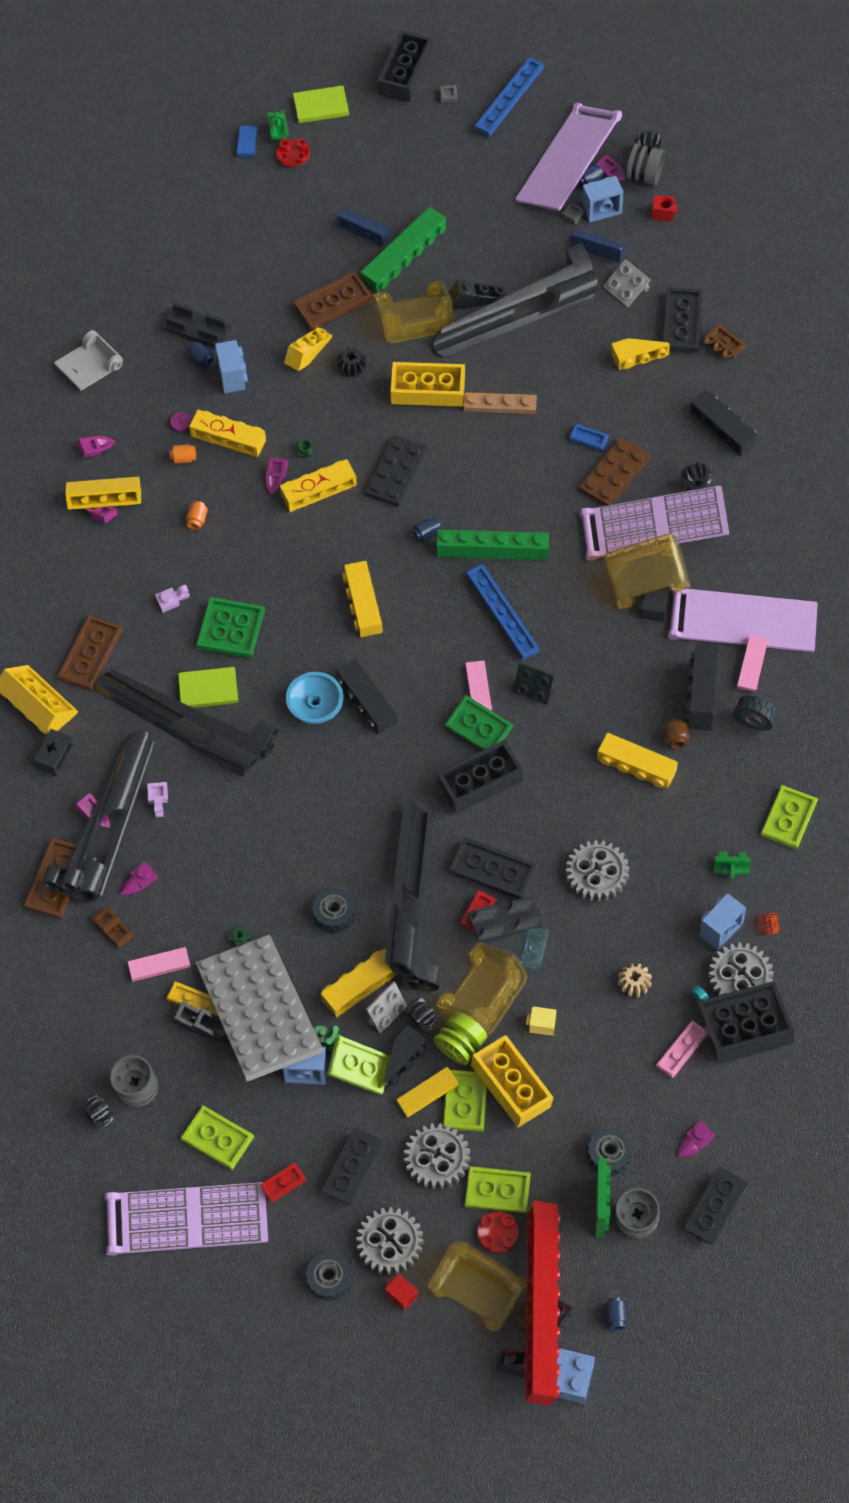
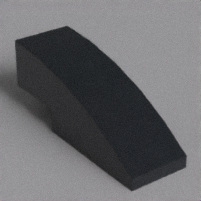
(200, 1022)

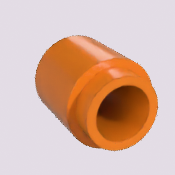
(183, 454)
(196, 515)

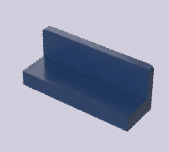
(363, 226)
(599, 246)

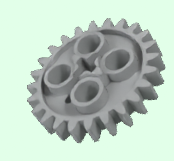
(607, 883)
(752, 963)
(444, 1139)
(375, 1252)

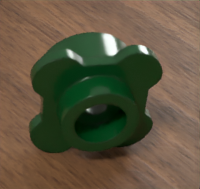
(305, 443)
(245, 936)

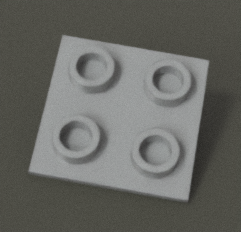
(627, 283)
(386, 1007)

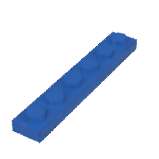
(509, 97)
(503, 612)

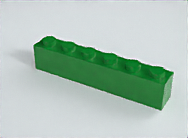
(403, 250)
(492, 544)

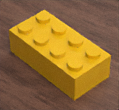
(427, 384)
(511, 1081)

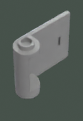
(89, 361)

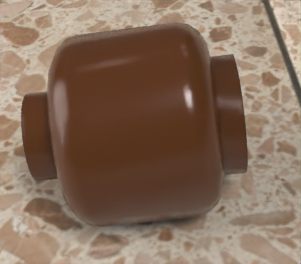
(676, 734)

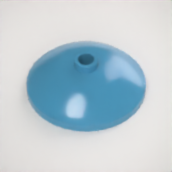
(314, 688)

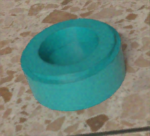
(699, 994)

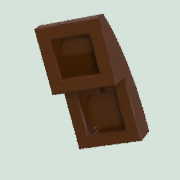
(112, 927)

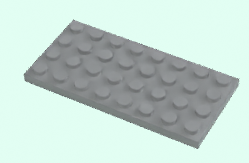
(259, 1008)

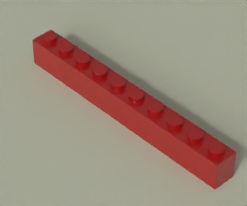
(542, 1303)

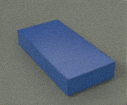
(247, 141)
(588, 437)

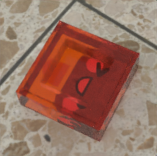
(769, 924)

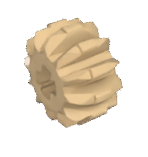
(627, 983)

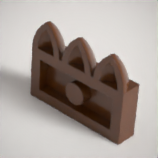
(724, 341)

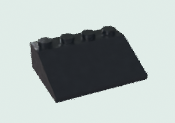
(746, 1022)

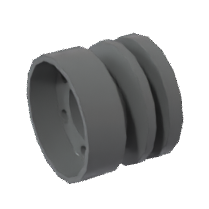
(645, 164)
(130, 1071)
(640, 1202)

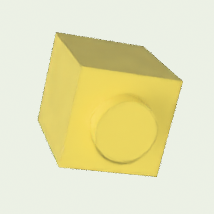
(541, 1021)

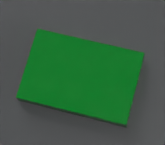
(478, 724)

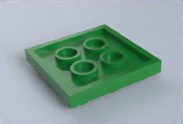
(231, 627)
(602, 1197)

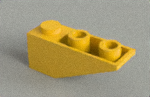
(306, 348)
(636, 351)

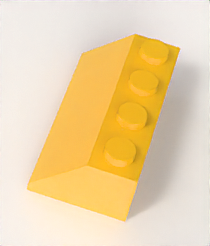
(35, 698)

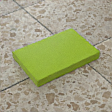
(321, 104)
(208, 687)
(789, 817)
(358, 1065)
(466, 1103)
(217, 1137)
(497, 1190)

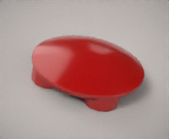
(292, 152)
(497, 1232)

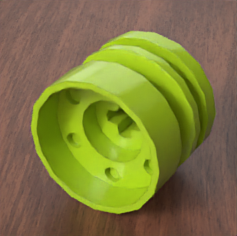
(460, 1038)

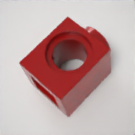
(664, 208)
(401, 1291)

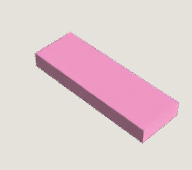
(752, 663)
(478, 683)
(159, 964)
(682, 1049)

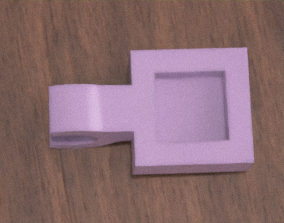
(169, 599)
(157, 795)

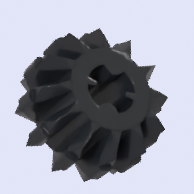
(650, 139)
(351, 361)
(695, 476)
(422, 1014)
(97, 1111)

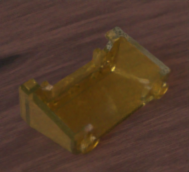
(415, 316)
(646, 568)
(487, 988)
(478, 1284)

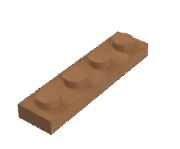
(500, 403)

